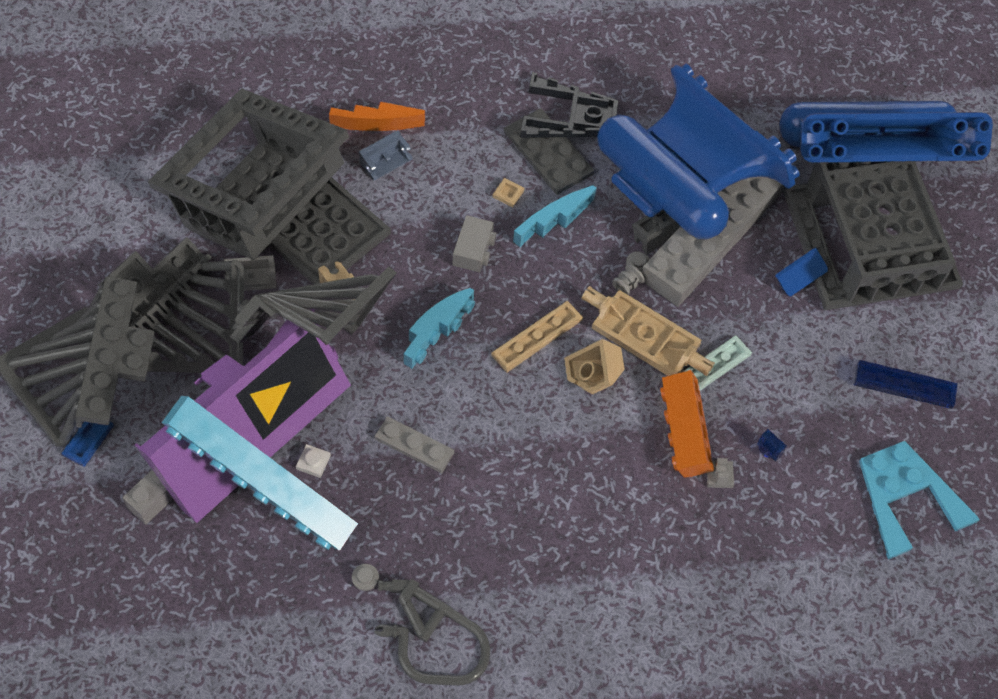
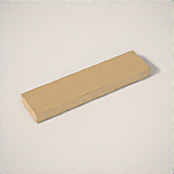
(536, 336)

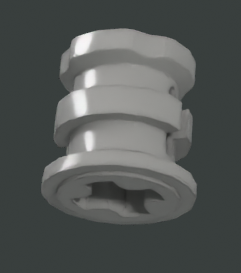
(628, 279)

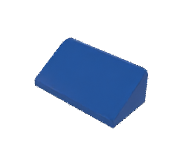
(801, 272)

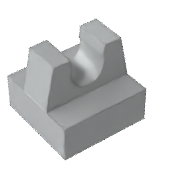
(722, 475)

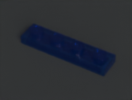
(905, 384)

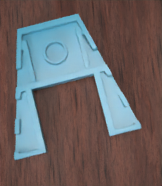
(901, 472)

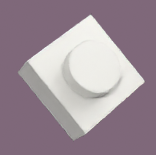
(313, 461)

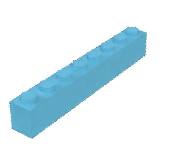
(259, 472)

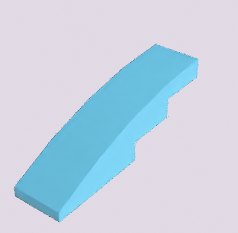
(560, 211)

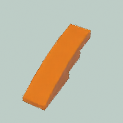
(384, 118)

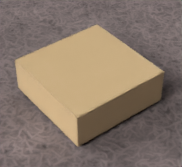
(508, 192)

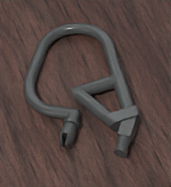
(411, 588)

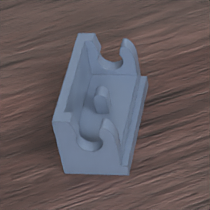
(385, 155)

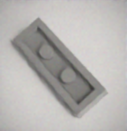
(414, 444)

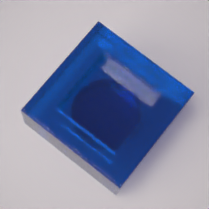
(771, 445)

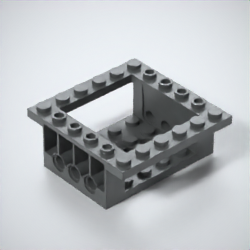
(289, 164)
(882, 263)

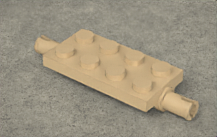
(646, 333)

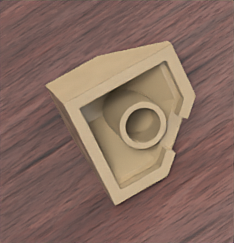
(595, 366)

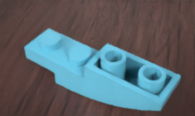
(436, 321)

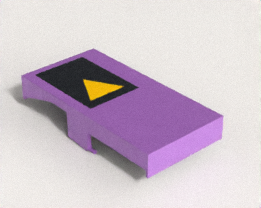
(259, 401)

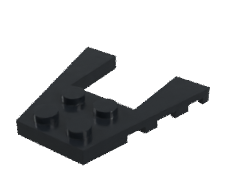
(586, 114)

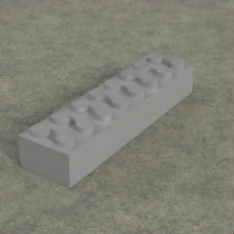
(686, 260)

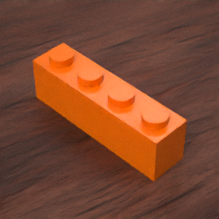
(687, 424)

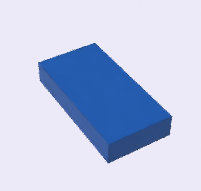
(86, 442)

